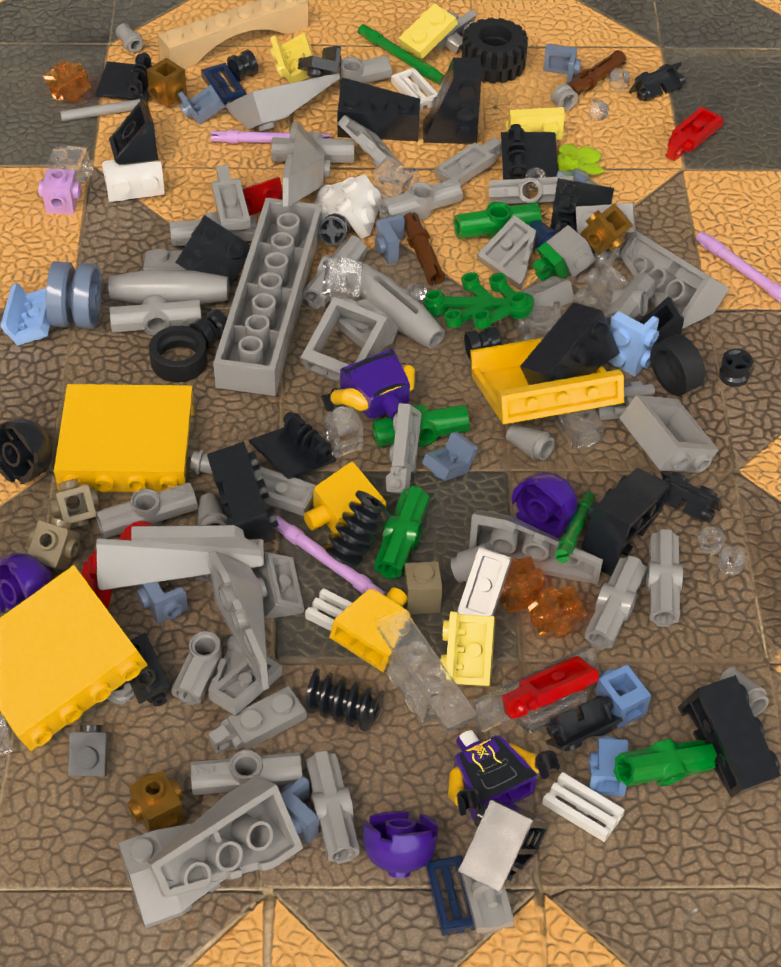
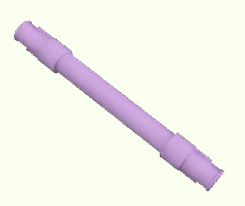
(235, 136)
(719, 250)
(298, 537)

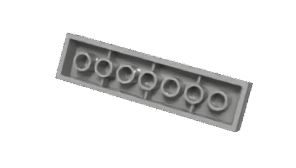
(268, 298)

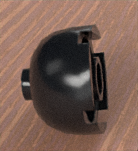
(23, 450)

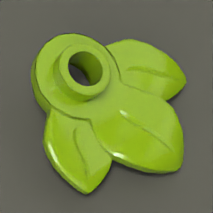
(583, 159)

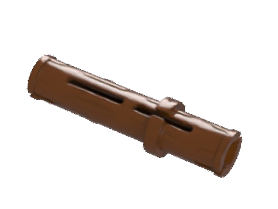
(590, 77)
(418, 239)

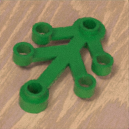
(515, 304)

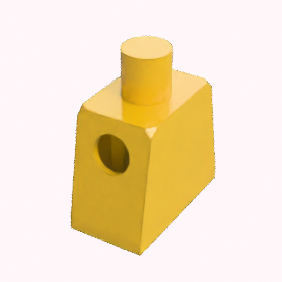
(335, 494)
(357, 629)

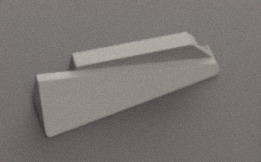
(170, 553)

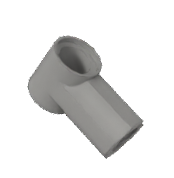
(365, 70)
(198, 668)

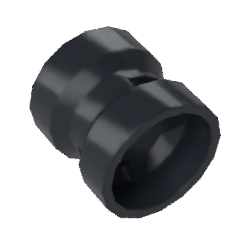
(211, 326)
(486, 338)

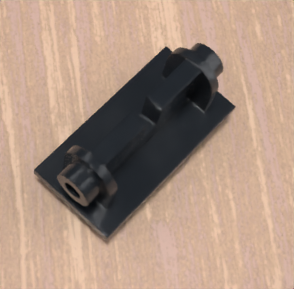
(649, 84)
(699, 500)
(151, 681)
(570, 731)

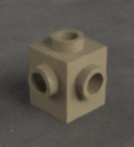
(86, 504)
(54, 543)

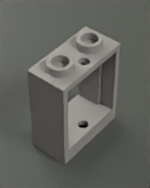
(329, 367)
(669, 434)

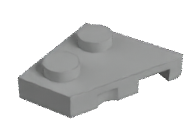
(368, 141)
(510, 251)
(235, 683)

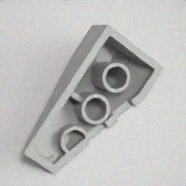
(273, 104)
(304, 166)
(690, 288)
(522, 540)
(241, 605)
(234, 837)
(151, 904)

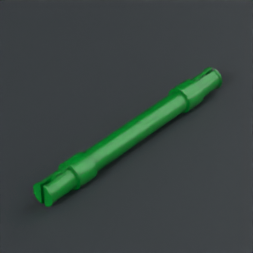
(379, 40)
(568, 541)

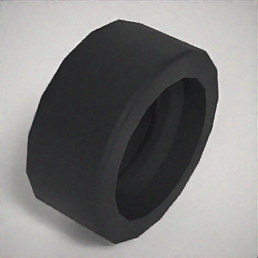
(178, 337)
(677, 365)

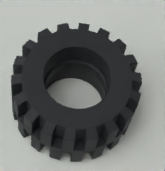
(499, 46)

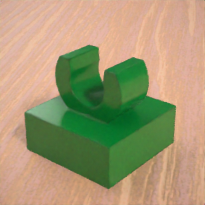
(549, 263)

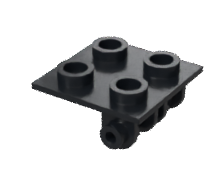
(125, 79)
(527, 151)
(572, 194)
(213, 250)
(294, 447)

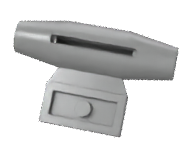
(168, 280)
(399, 306)

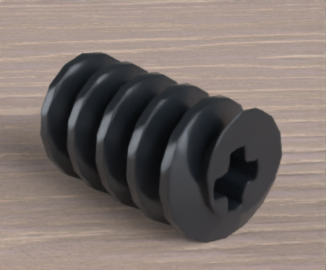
(359, 531)
(342, 701)

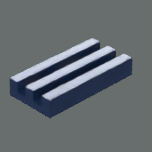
(207, 74)
(458, 923)

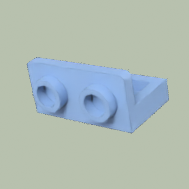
(25, 315)
(633, 342)

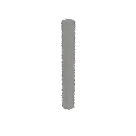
(98, 110)

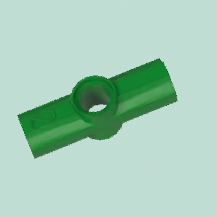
(493, 219)
(433, 424)
(402, 533)
(664, 762)

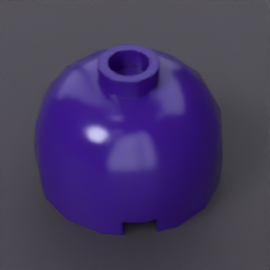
(546, 502)
(20, 578)
(399, 842)

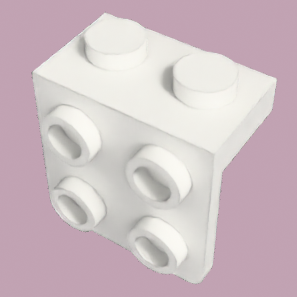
(133, 180)
(354, 199)

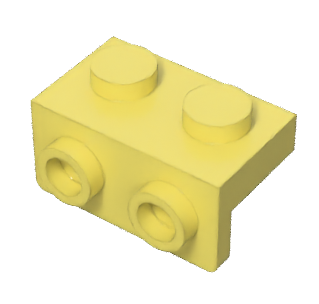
(427, 31)
(288, 56)
(538, 120)
(469, 648)

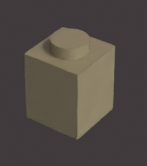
(423, 587)

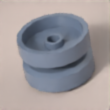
(73, 295)

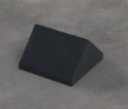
(135, 137)

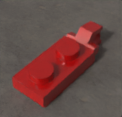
(693, 132)
(549, 686)

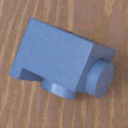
(627, 694)
(602, 766)

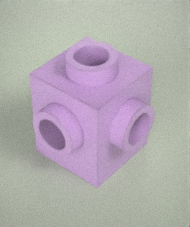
(60, 191)

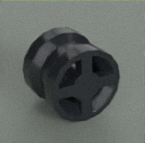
(243, 65)
(330, 233)
(735, 367)

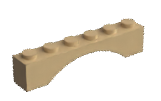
(193, 41)

